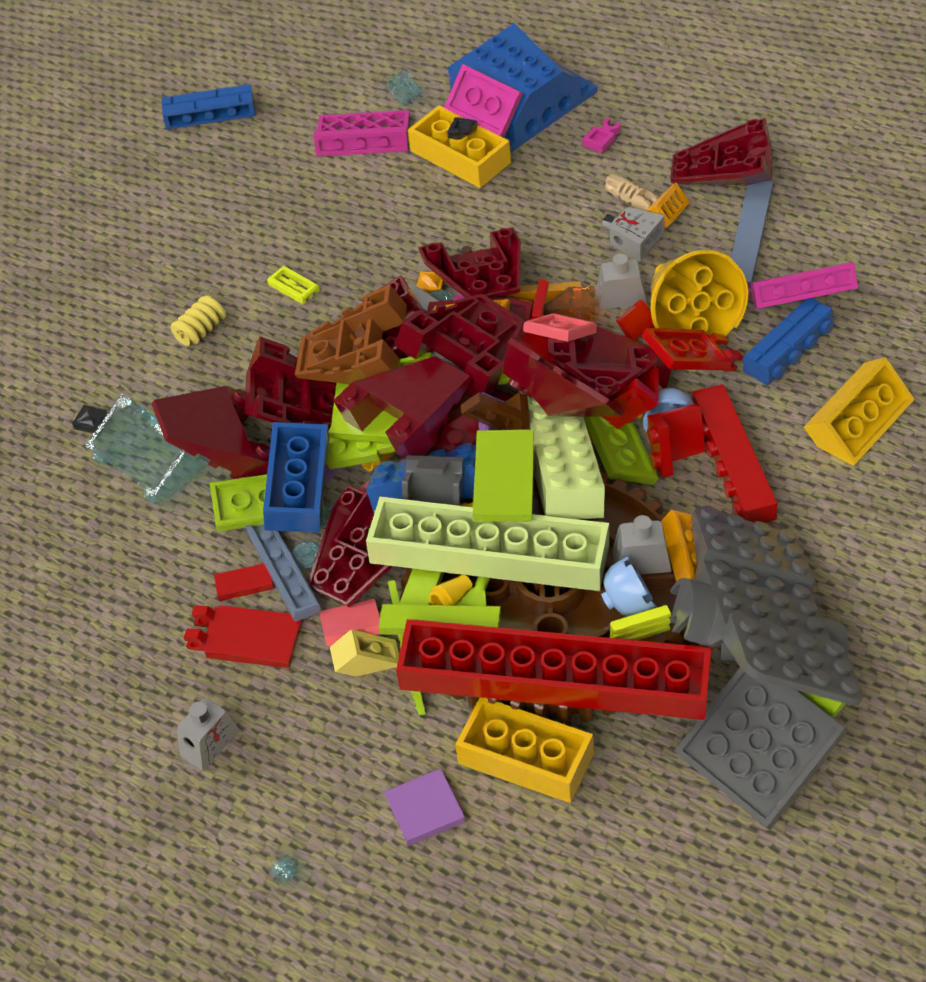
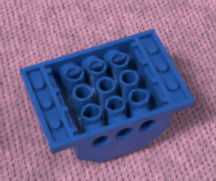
(546, 86)

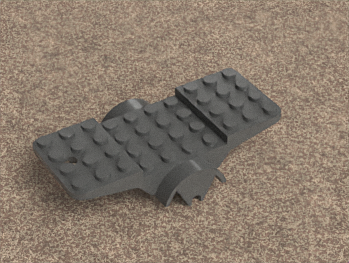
(759, 602)

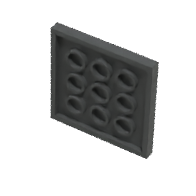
(760, 744)

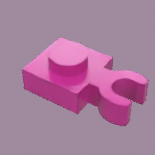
(601, 138)

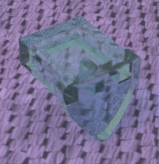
(403, 87)

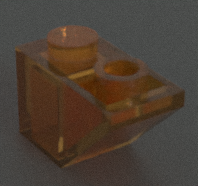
(573, 302)

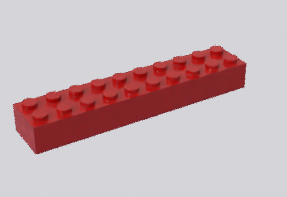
(555, 669)

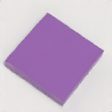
(424, 807)

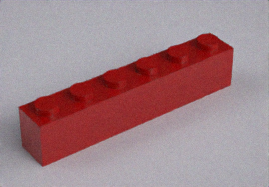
(734, 456)

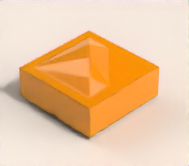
(430, 282)

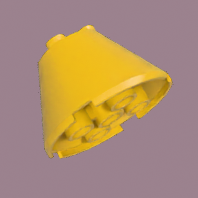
(699, 293)

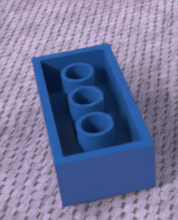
(388, 475)
(296, 477)

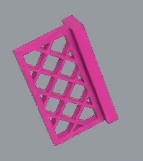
(368, 140)
(803, 285)

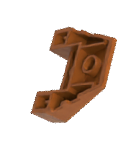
(353, 343)

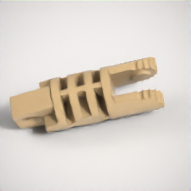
(630, 192)

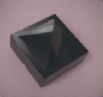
(89, 419)

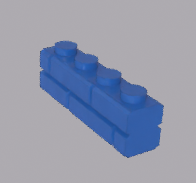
(208, 106)
(788, 341)

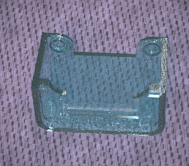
(136, 446)

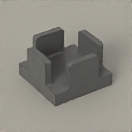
(434, 479)

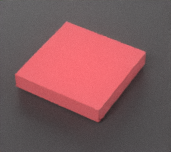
(560, 327)
(359, 616)

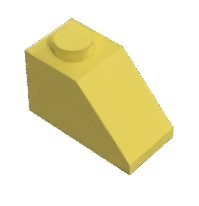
(363, 653)

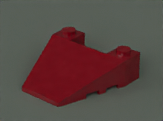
(468, 334)
(414, 394)
(211, 426)

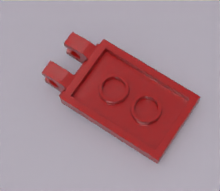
(691, 349)
(244, 635)

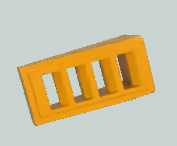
(665, 198)

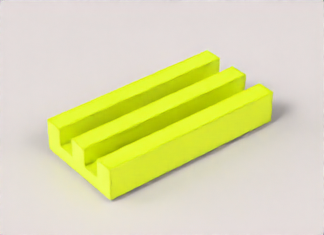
(290, 287)
(641, 624)

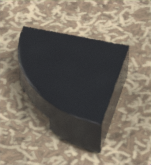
(461, 128)

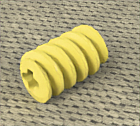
(198, 320)

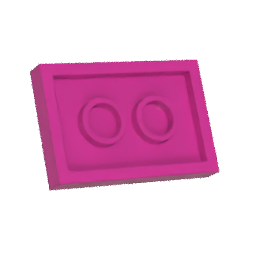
(483, 100)

